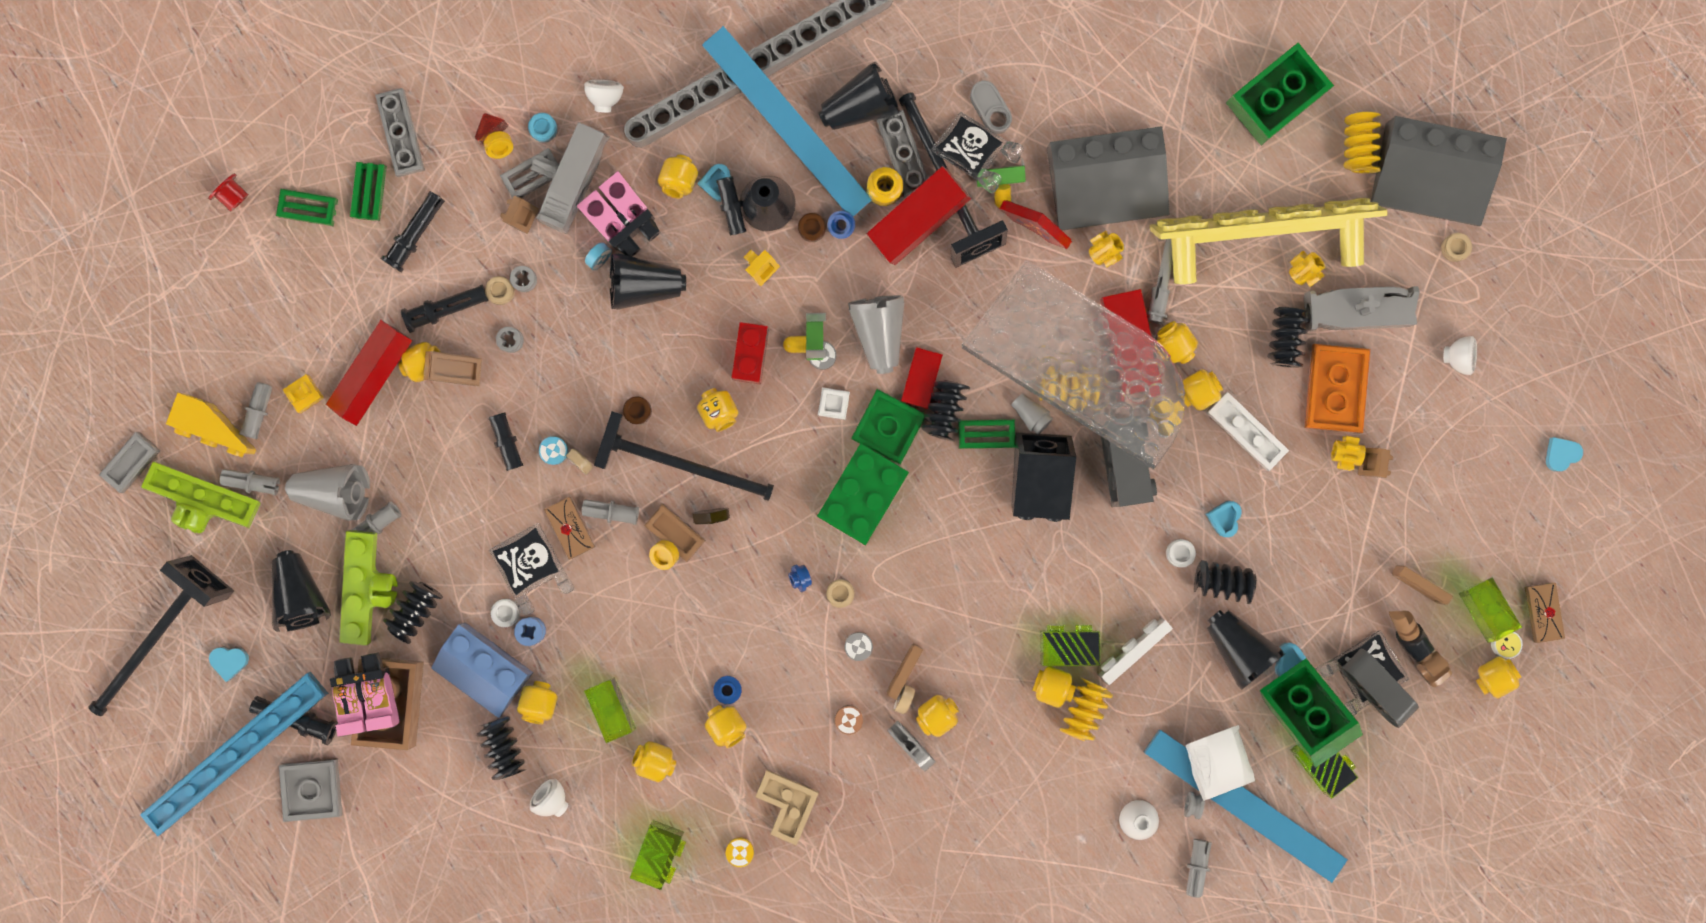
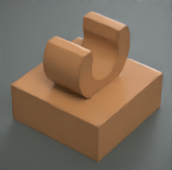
(520, 214)
(1375, 463)

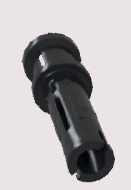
(406, 242)
(429, 308)
(306, 724)

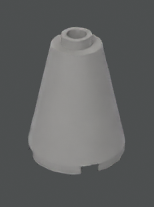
(879, 329)
(332, 490)

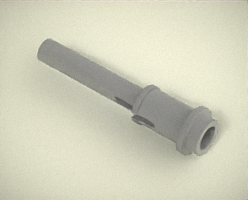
(1160, 293)

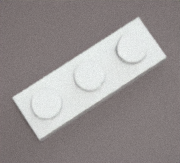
(1247, 431)
(1134, 650)

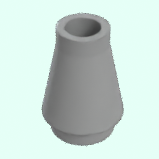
(1032, 414)

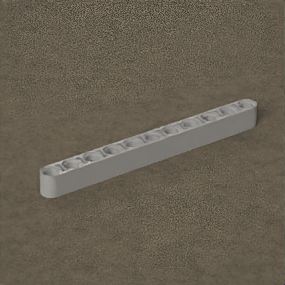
(766, 50)

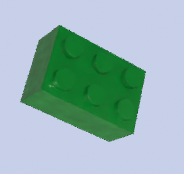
(1279, 93)
(863, 494)
(1311, 712)

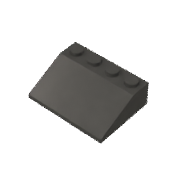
(1437, 170)
(1109, 178)

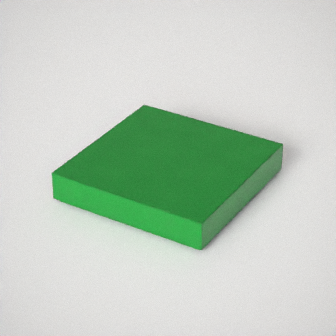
(888, 426)

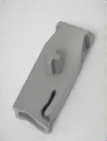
(570, 177)
(1361, 308)

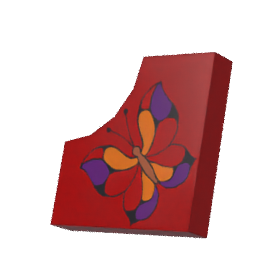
(1037, 223)

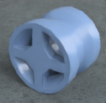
(535, 628)

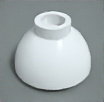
(603, 94)
(1462, 355)
(549, 799)
(1139, 820)

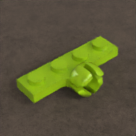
(198, 499)
(362, 587)

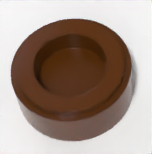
(812, 227)
(637, 410)

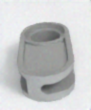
(987, 102)
(911, 746)

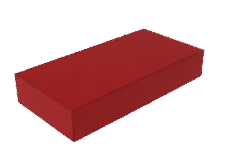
(921, 378)

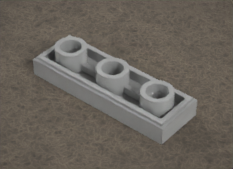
(898, 137)
(405, 147)

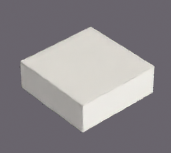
(833, 403)

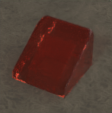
(489, 125)

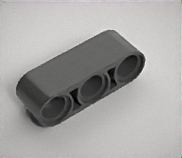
(1379, 688)

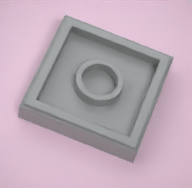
(310, 790)

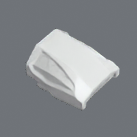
(1220, 763)

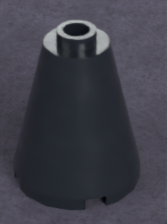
(860, 100)
(771, 211)
(642, 281)
(295, 595)
(1242, 647)

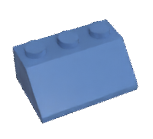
(481, 669)

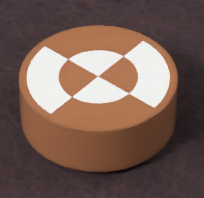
(848, 720)

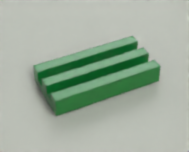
(357, 190)
(330, 211)
(962, 434)

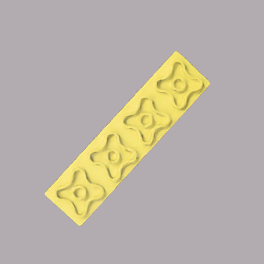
(1344, 215)

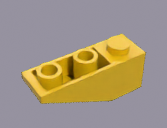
(204, 419)

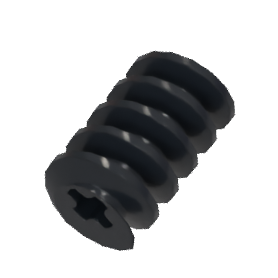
(1287, 337)
(945, 409)
(1225, 580)
(412, 610)
(501, 748)

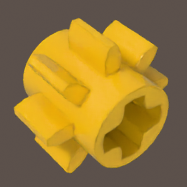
(1106, 249)
(1306, 268)
(1348, 453)

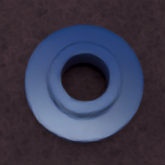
(835, 230)
(800, 577)
(731, 681)

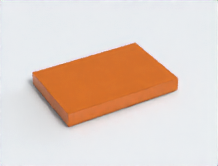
(1337, 388)

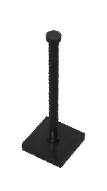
(978, 241)
(613, 442)
(196, 583)

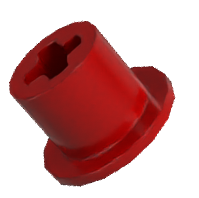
(229, 193)

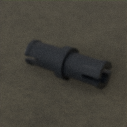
(731, 205)
(505, 441)

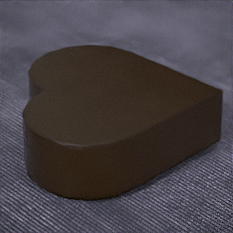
(711, 516)

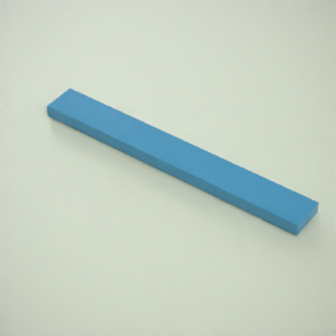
(786, 121)
(234, 753)
(1253, 812)

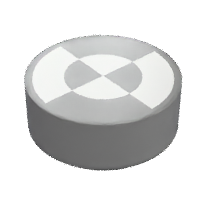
(830, 358)
(858, 646)

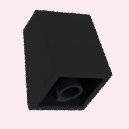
(1043, 476)

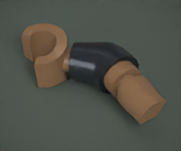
(1418, 646)

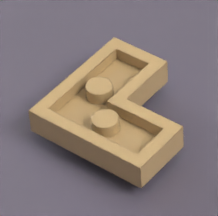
(795, 804)

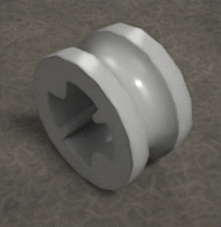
(515, 281)
(502, 342)
(1194, 805)

